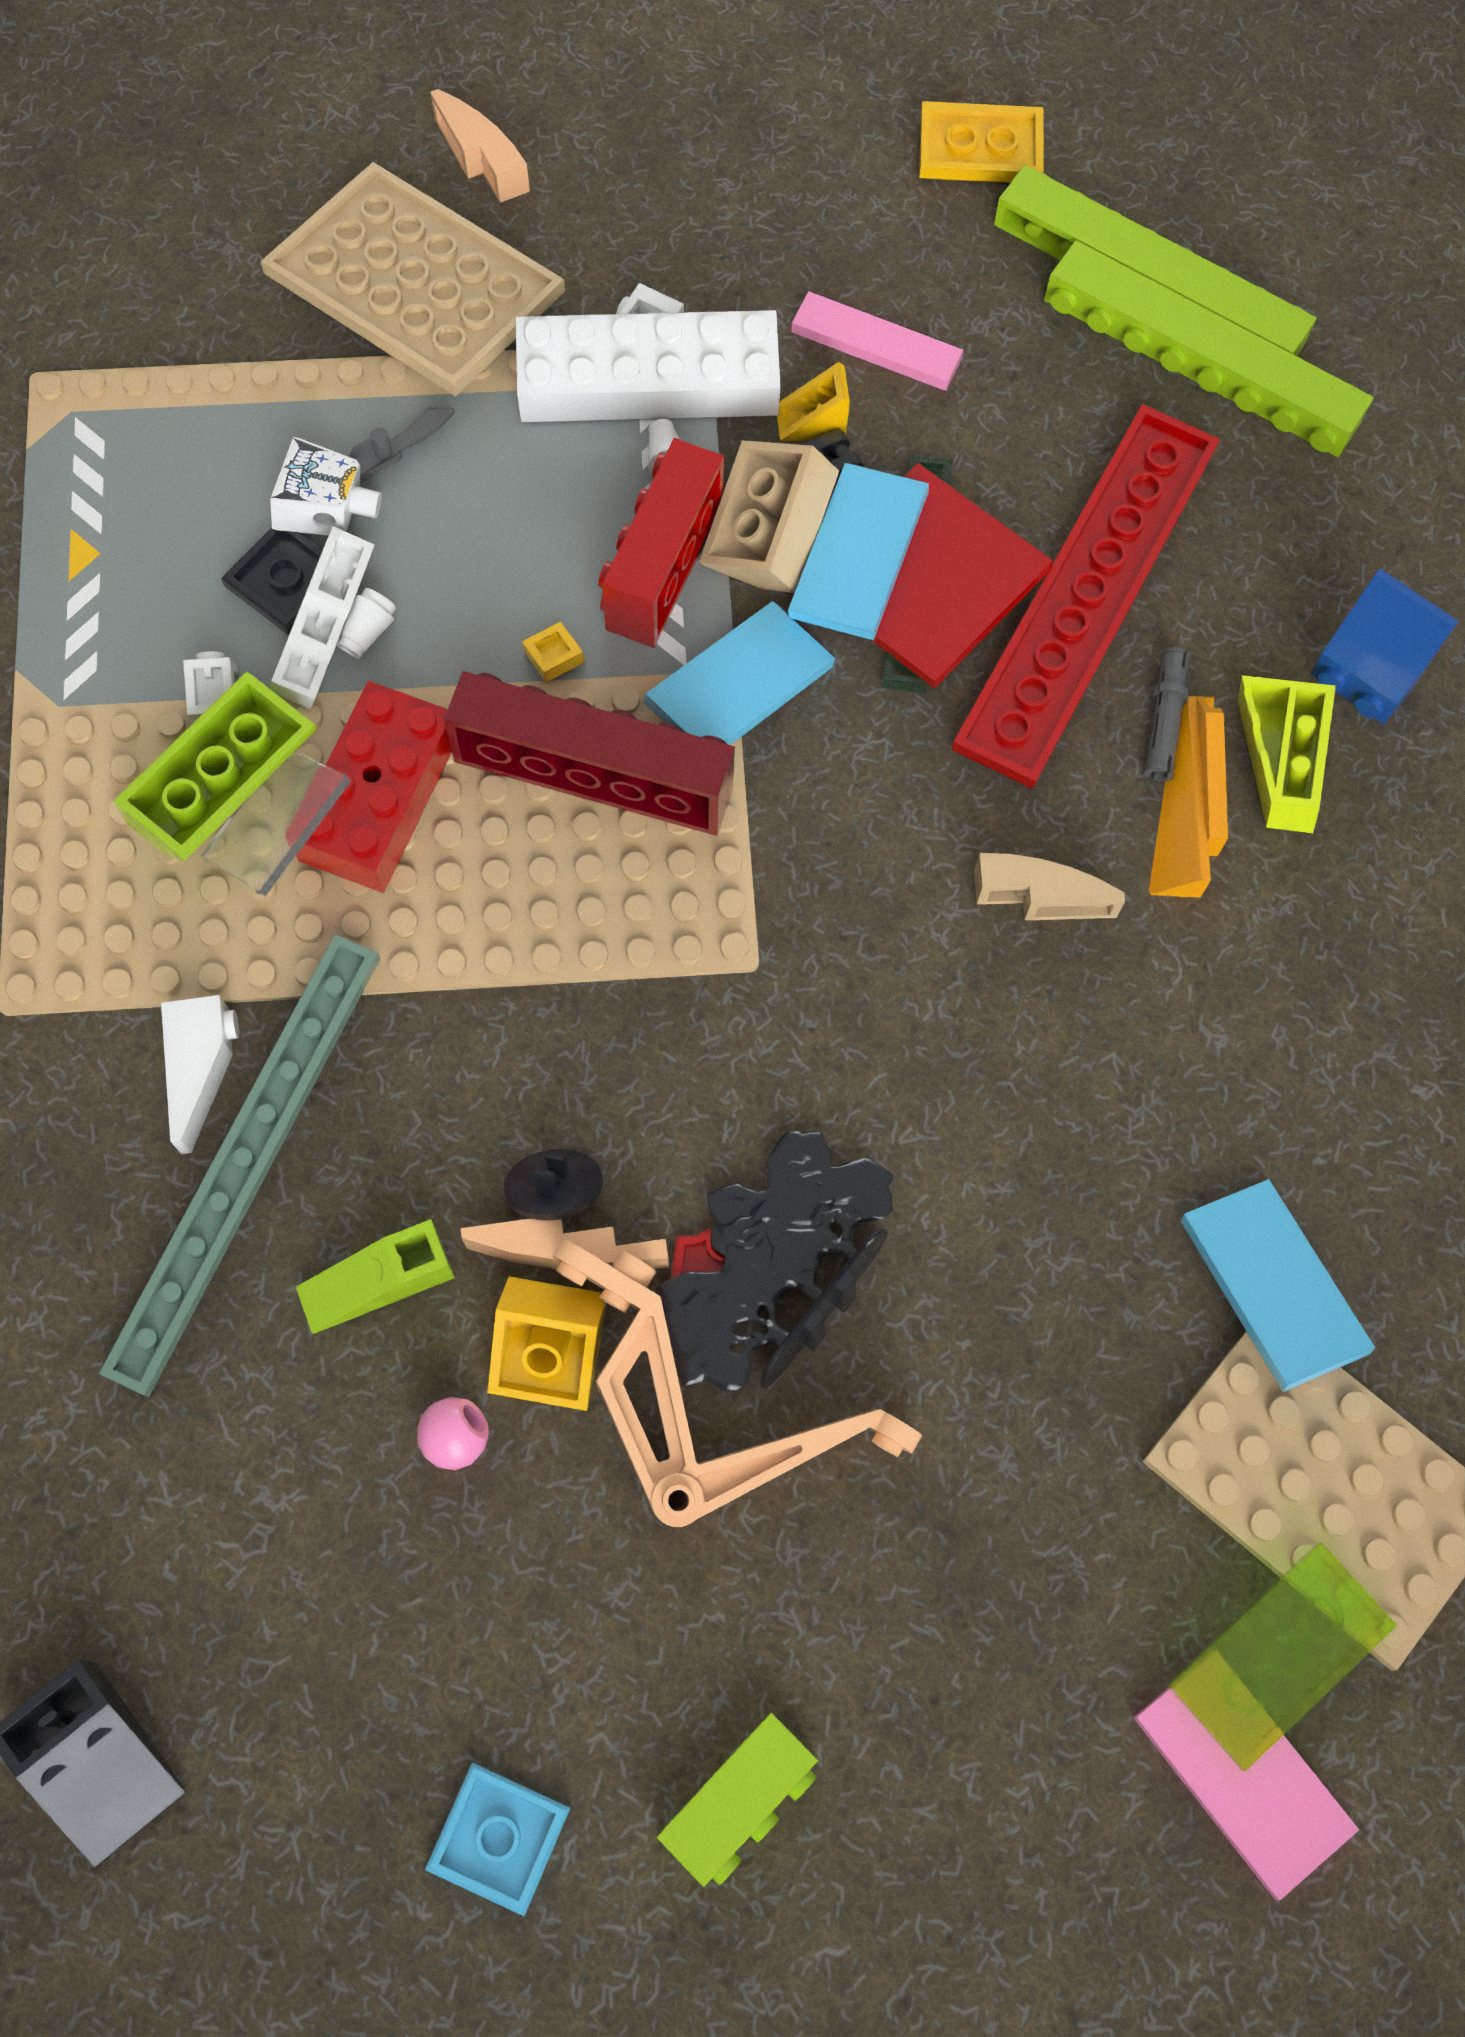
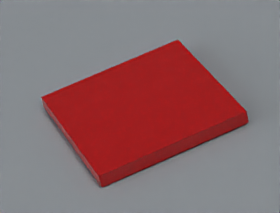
(954, 582)

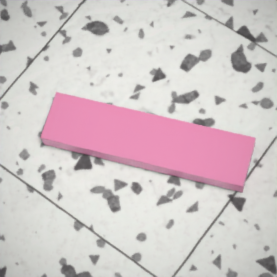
(877, 341)

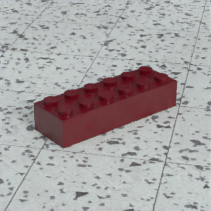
(590, 752)

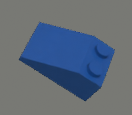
(1383, 647)

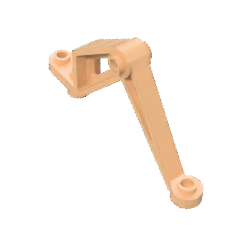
(713, 1481)

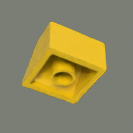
(546, 1343)

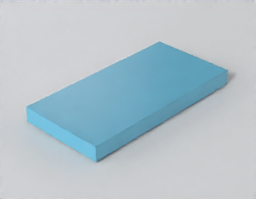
(858, 551)
(741, 677)
(1277, 1285)

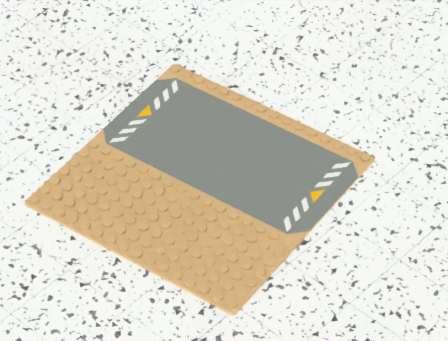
(481, 539)

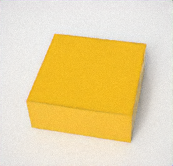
(553, 651)

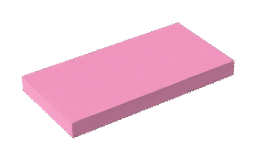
(1271, 1813)

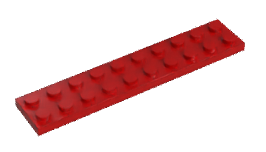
(1085, 597)

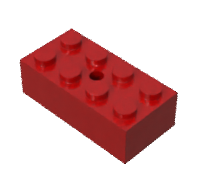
(661, 542)
(394, 759)

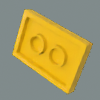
(979, 141)

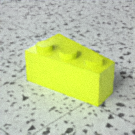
(1287, 746)

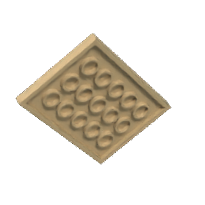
(413, 277)
(1328, 1470)

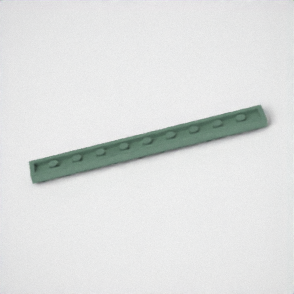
(239, 1167)

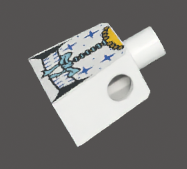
(319, 491)

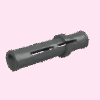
(1169, 700)

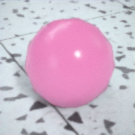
(452, 1433)

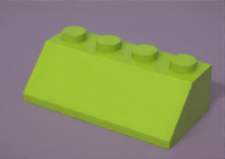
(213, 767)

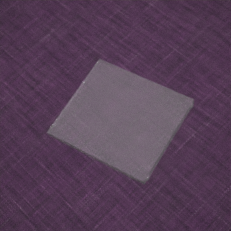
(275, 822)

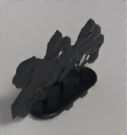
(770, 1246)

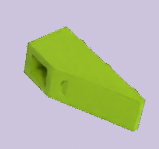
(376, 1277)

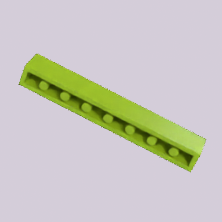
(1056, 216)
(1207, 349)

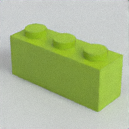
(739, 1802)

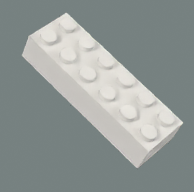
(647, 366)

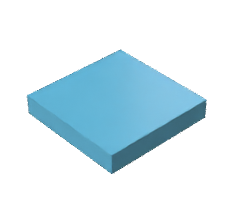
(498, 1839)

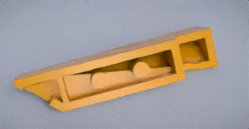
(1192, 804)

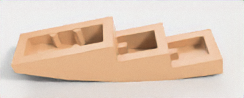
(536, 1241)

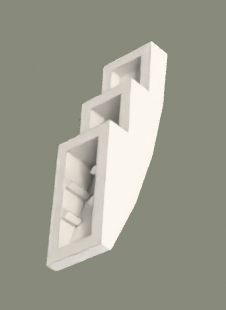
(321, 617)

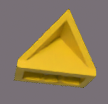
(815, 407)

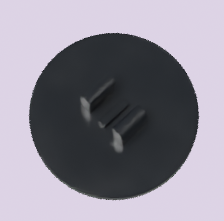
(553, 1184)

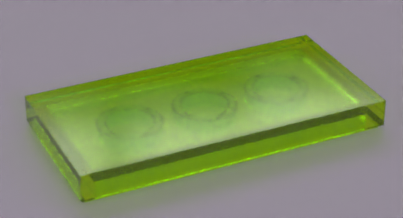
(1281, 1656)

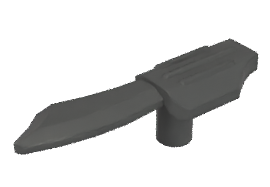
(382, 452)

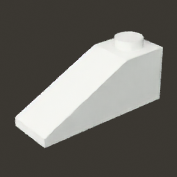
(196, 1058)

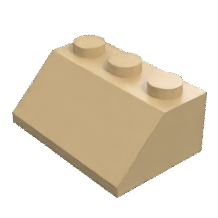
(770, 514)

